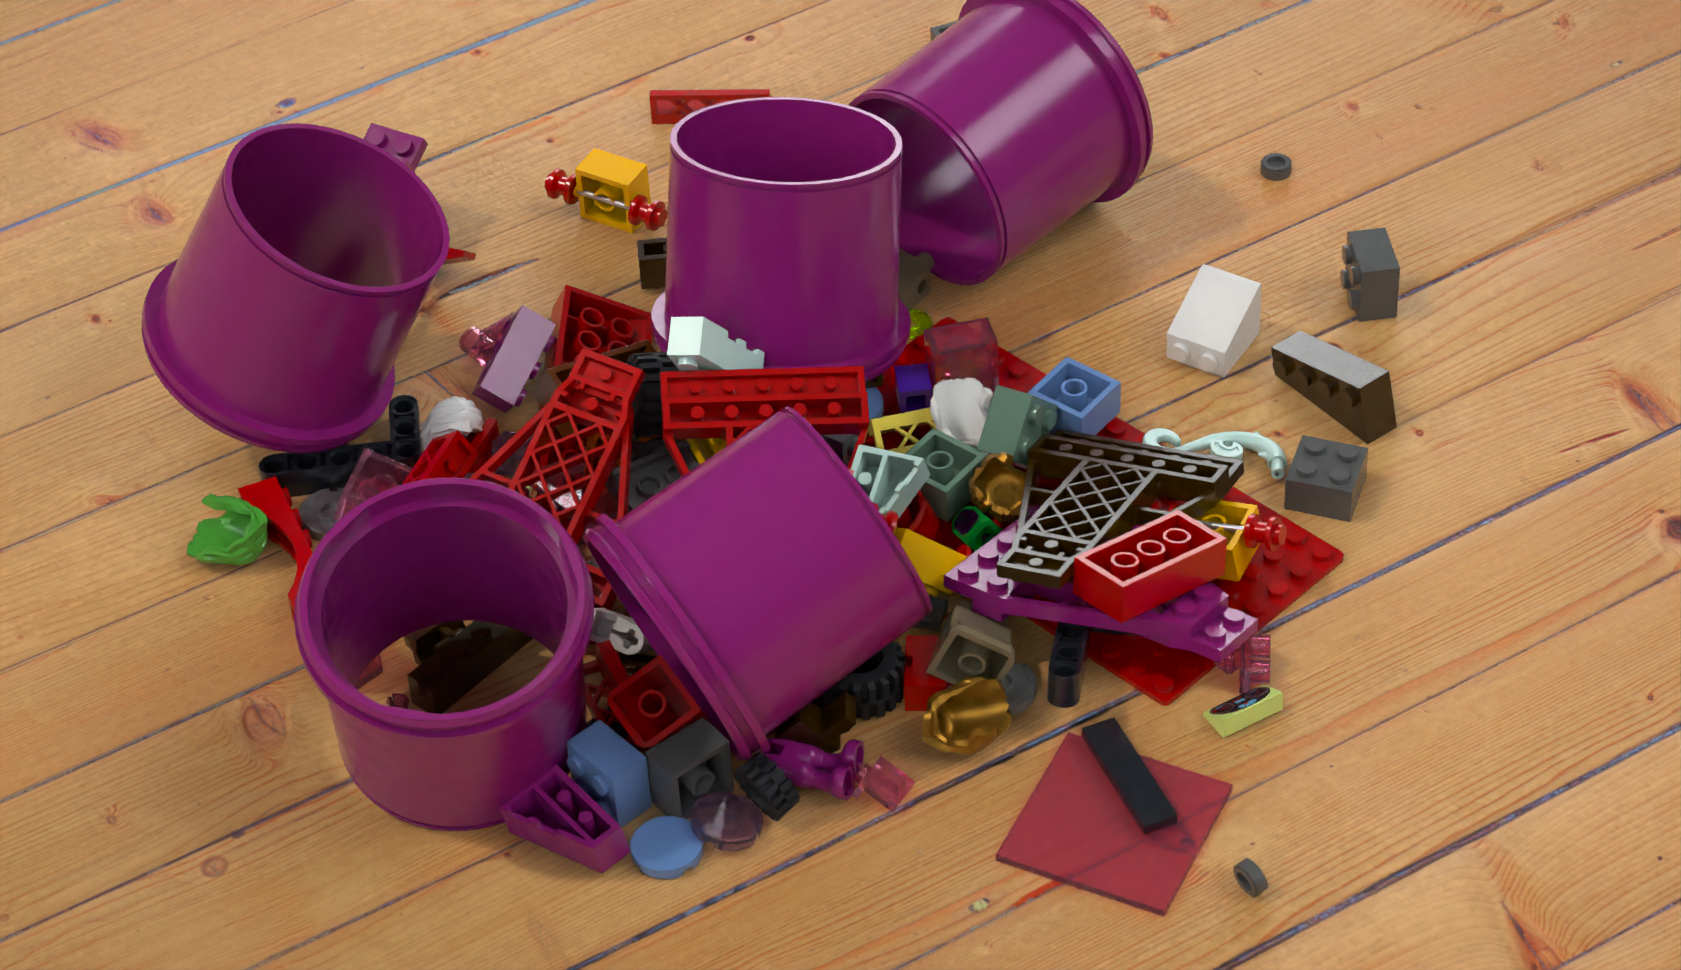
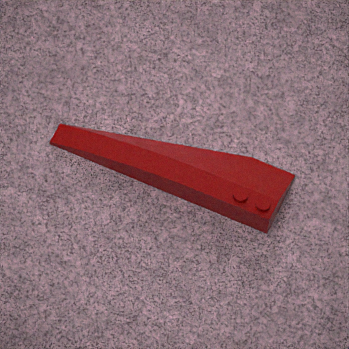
(591, 324)

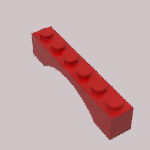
(282, 525)

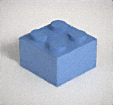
(1083, 396)
(610, 772)

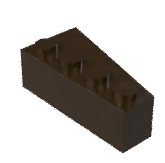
(1338, 383)

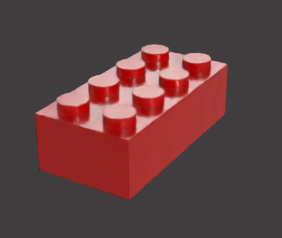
(1149, 566)

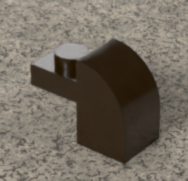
(821, 726)

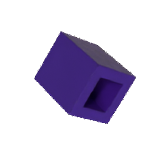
(912, 387)

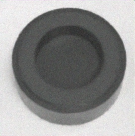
(1276, 166)
(1250, 877)

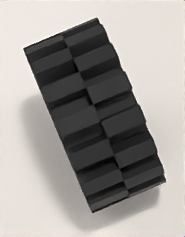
(767, 786)

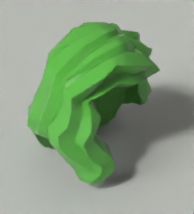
(232, 538)

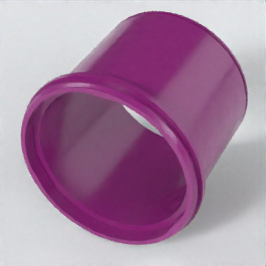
(1010, 131)
(787, 232)
(296, 289)
(430, 559)
(761, 577)

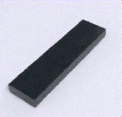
(1129, 776)

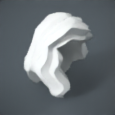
(961, 409)
(449, 416)

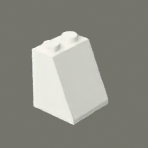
(1215, 321)

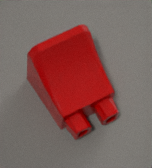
(653, 704)

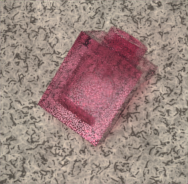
(883, 783)

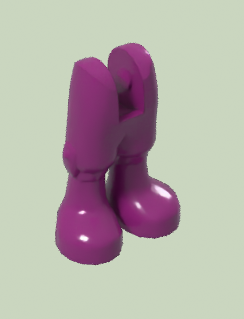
(805, 764)

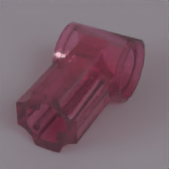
(479, 342)

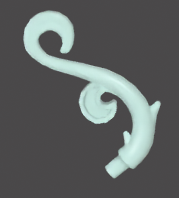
(1219, 446)

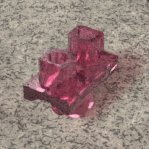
(1250, 669)

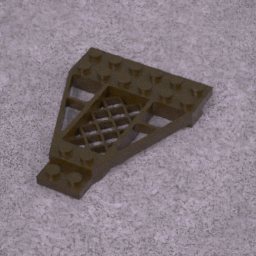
(1103, 497)

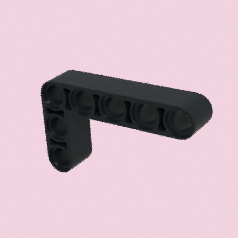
(332, 468)
(1069, 662)

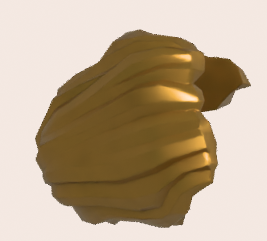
(998, 487)
(966, 716)

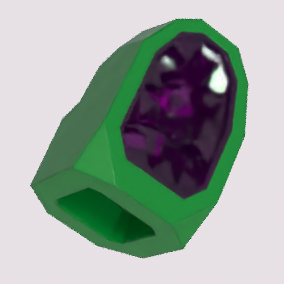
(974, 527)

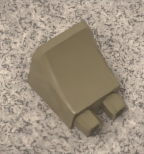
(971, 647)

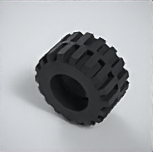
(647, 401)
(874, 684)

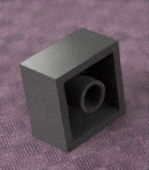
(1370, 274)
(1326, 478)
(688, 768)

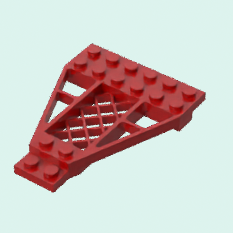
(601, 399)
(736, 401)

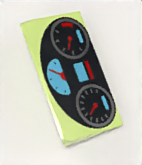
(1244, 709)

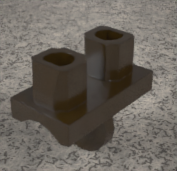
(431, 638)

